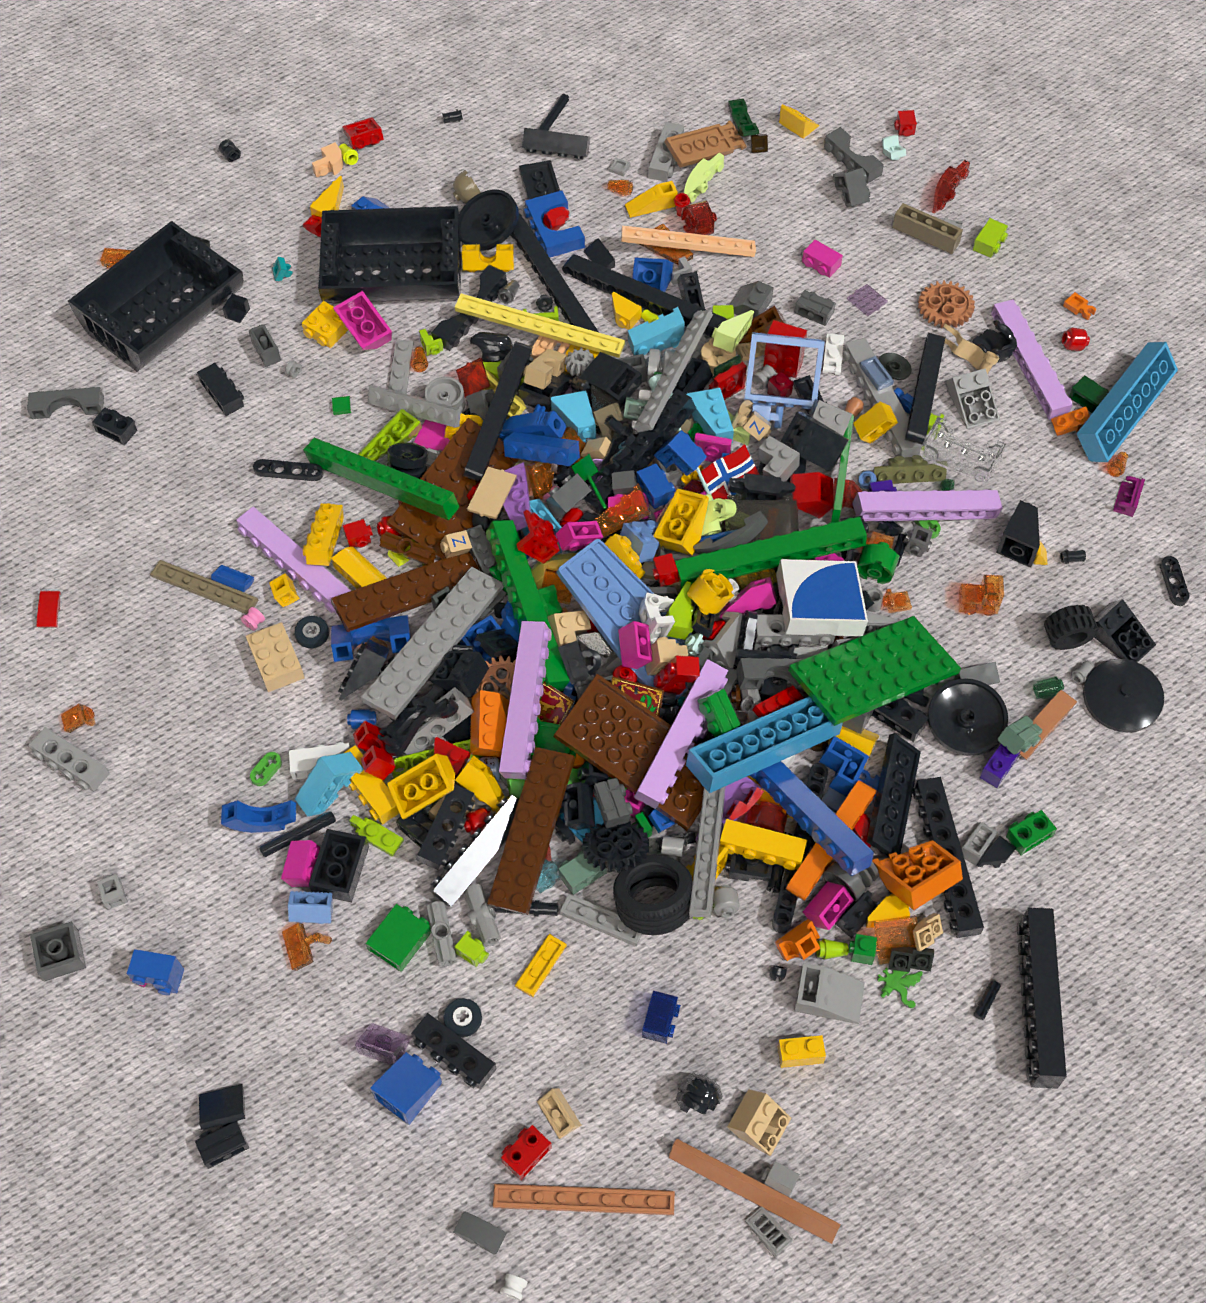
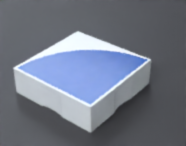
(821, 597)

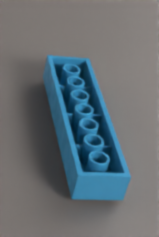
(1127, 402)
(760, 744)

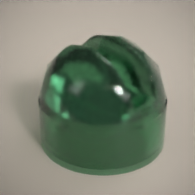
(947, 484)

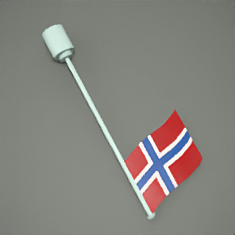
(717, 475)

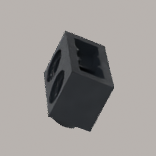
(114, 425)

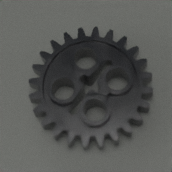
(615, 846)

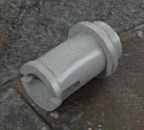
(1079, 675)

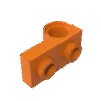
(1070, 421)

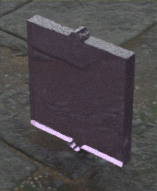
(867, 300)

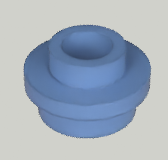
(863, 476)

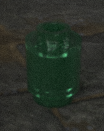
(1048, 687)

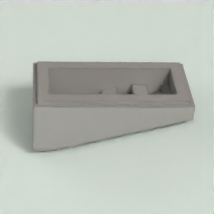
(878, 621)
(973, 854)
(775, 1250)

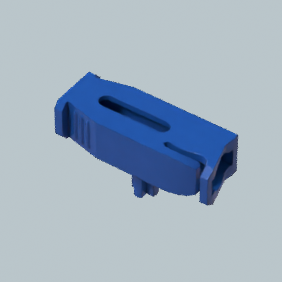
(535, 423)

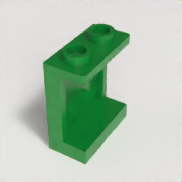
(545, 740)

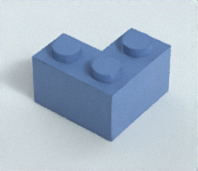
(642, 538)

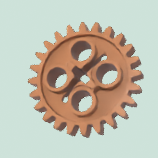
(946, 304)
(493, 671)

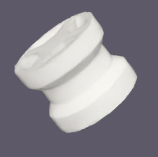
(513, 1287)

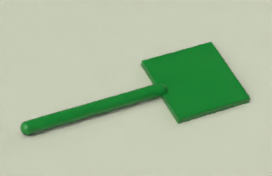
(586, 469)

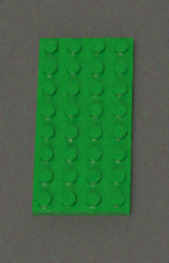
(874, 670)

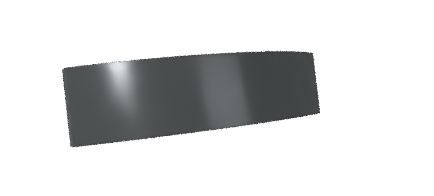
(754, 525)

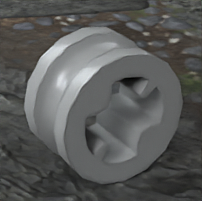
(293, 368)

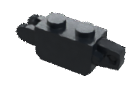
(760, 487)

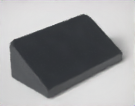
(599, 254)

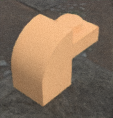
(330, 161)

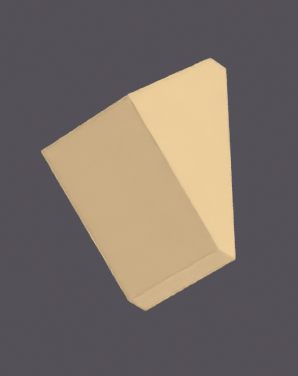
(596, 448)

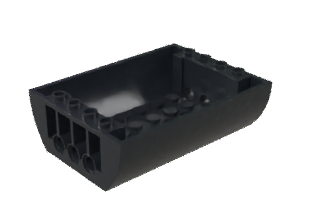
(391, 243)
(144, 288)

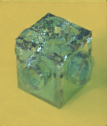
(548, 876)

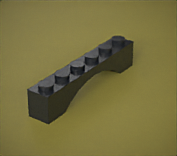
(453, 329)

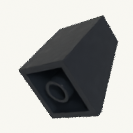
(1021, 535)

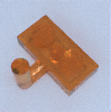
(298, 945)

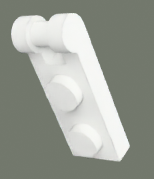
(833, 354)

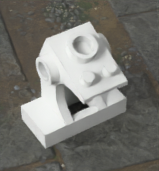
(650, 615)

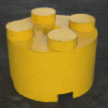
(711, 592)

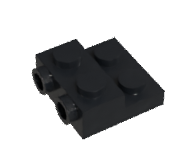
(745, 869)

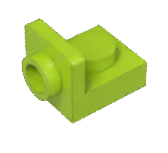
(430, 346)

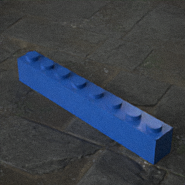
(815, 818)

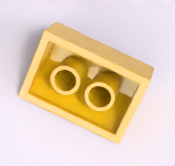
(422, 785)

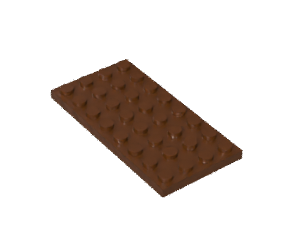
(447, 473)
(623, 741)

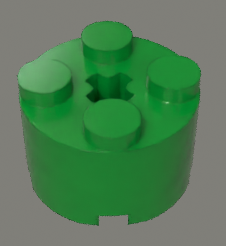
(877, 562)

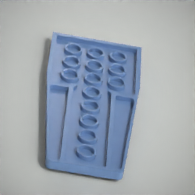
(608, 595)

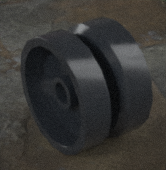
(408, 458)

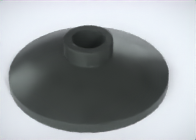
(896, 365)

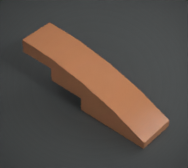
(1051, 717)

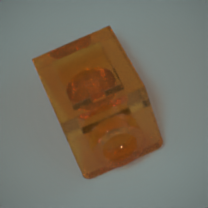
(896, 601)
(76, 717)

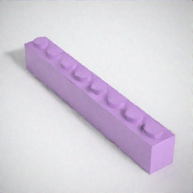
(1033, 361)
(927, 505)
(290, 557)
(524, 700)
(679, 737)

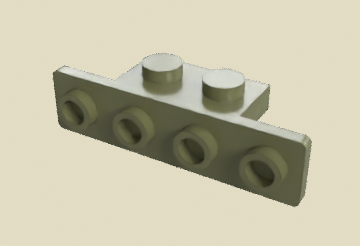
(909, 470)

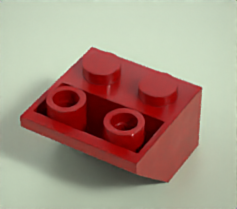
(813, 493)

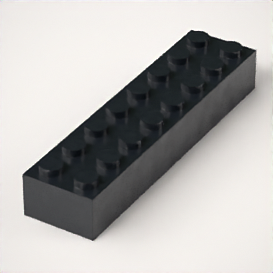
(1042, 999)

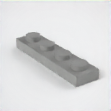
(401, 366)
(598, 919)

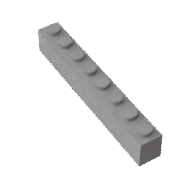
(858, 351)

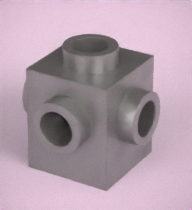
(918, 541)

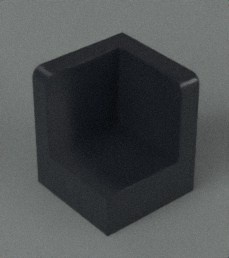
(236, 308)

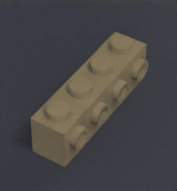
(927, 228)

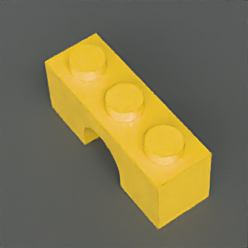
(474, 260)

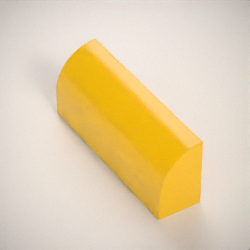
(356, 568)

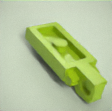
(377, 834)

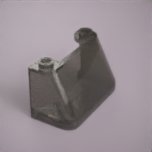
(781, 516)

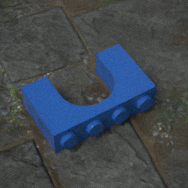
(552, 241)
(392, 629)

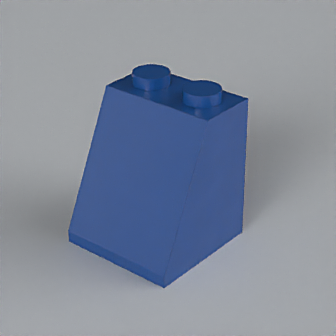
(406, 1087)

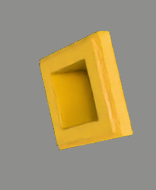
(1041, 557)

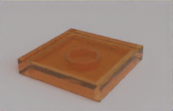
(894, 934)

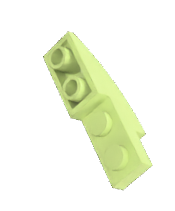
(701, 174)

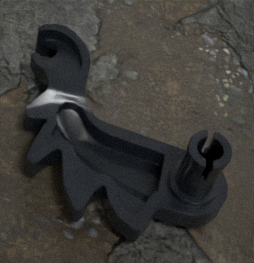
(618, 447)
(402, 731)

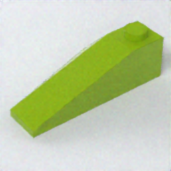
(397, 430)

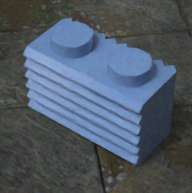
(310, 907)

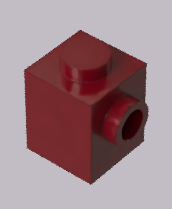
(780, 385)

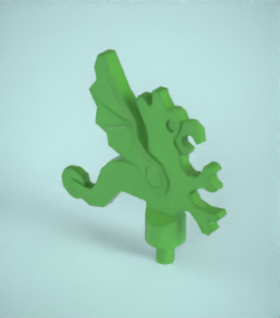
(897, 983)

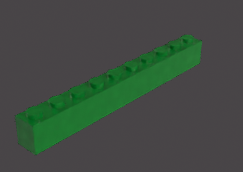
(382, 478)
(767, 553)
(524, 593)

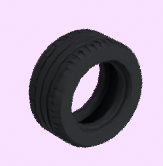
(657, 917)

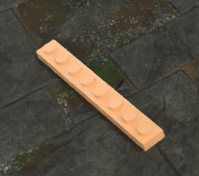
(688, 241)

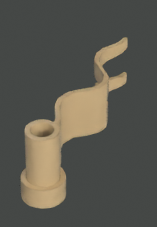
(971, 352)

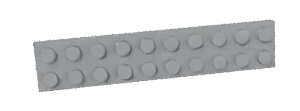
(431, 643)

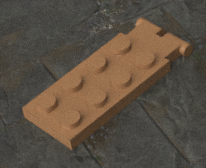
(704, 143)

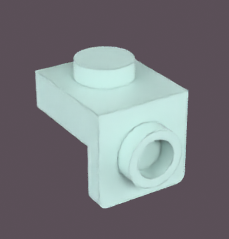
(892, 148)
(694, 644)

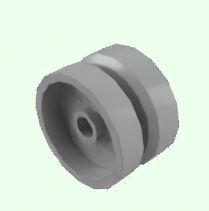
(656, 364)
(446, 391)

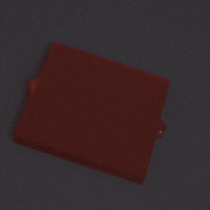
(473, 377)

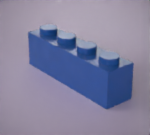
(541, 448)

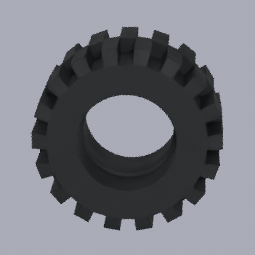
(1071, 627)

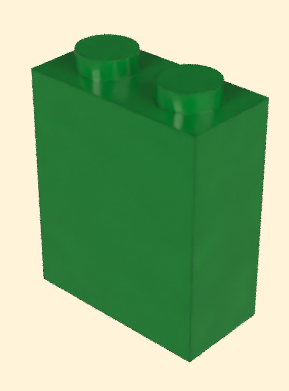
(399, 937)

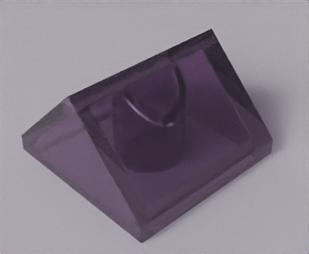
(382, 1044)

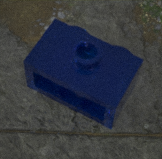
(660, 1017)

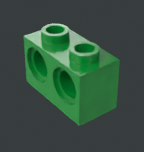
(1032, 834)

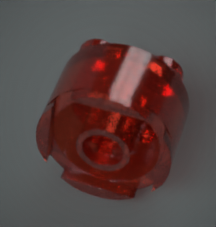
(698, 218)
(767, 816)

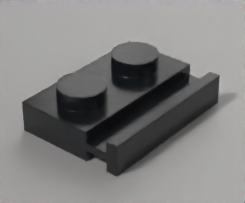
(497, 643)

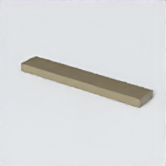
(203, 587)

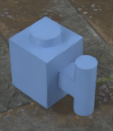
(765, 411)

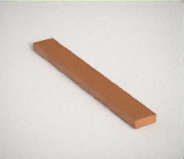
(754, 1191)
(583, 1199)

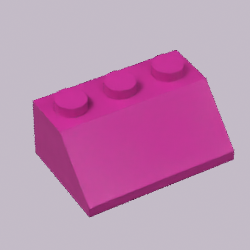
(364, 322)

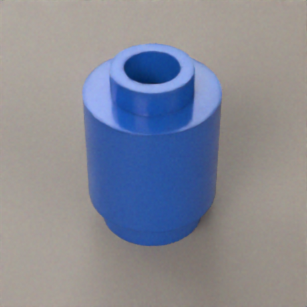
(358, 716)

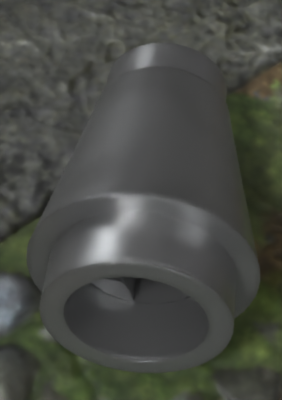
(508, 292)

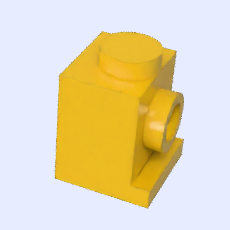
(284, 590)

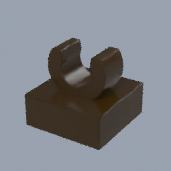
(759, 143)

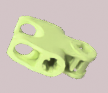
(717, 511)

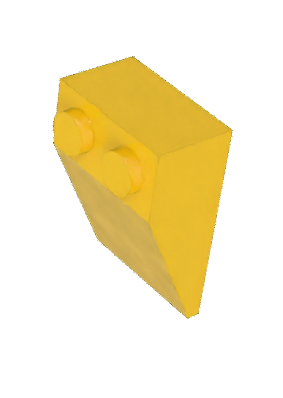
(682, 522)

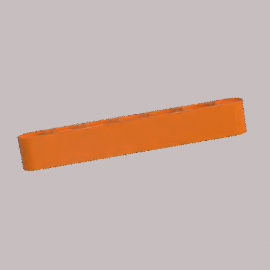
(818, 859)

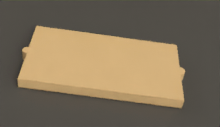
(491, 493)

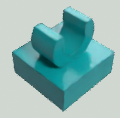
(281, 269)

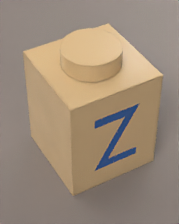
(757, 426)
(455, 544)

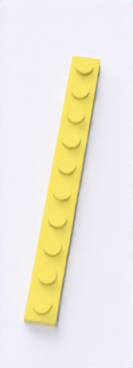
(540, 325)

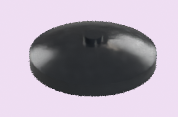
(488, 219)
(1123, 695)
(967, 716)

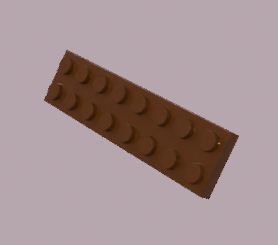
(400, 592)
(531, 831)

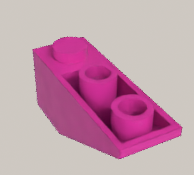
(754, 596)

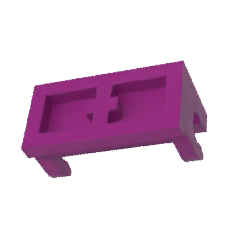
(1129, 496)

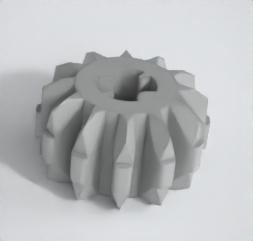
(578, 361)

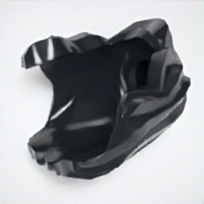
(999, 343)
(493, 345)
(698, 1093)

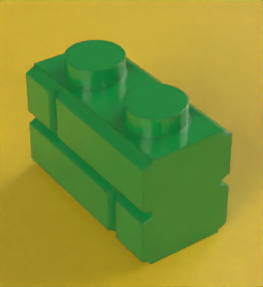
(718, 712)

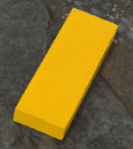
(540, 965)

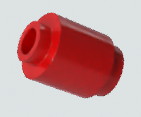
(572, 515)

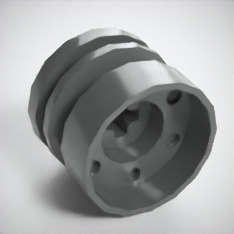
(854, 884)

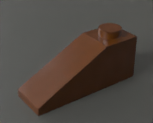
(762, 323)

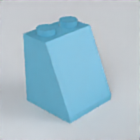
(576, 413)

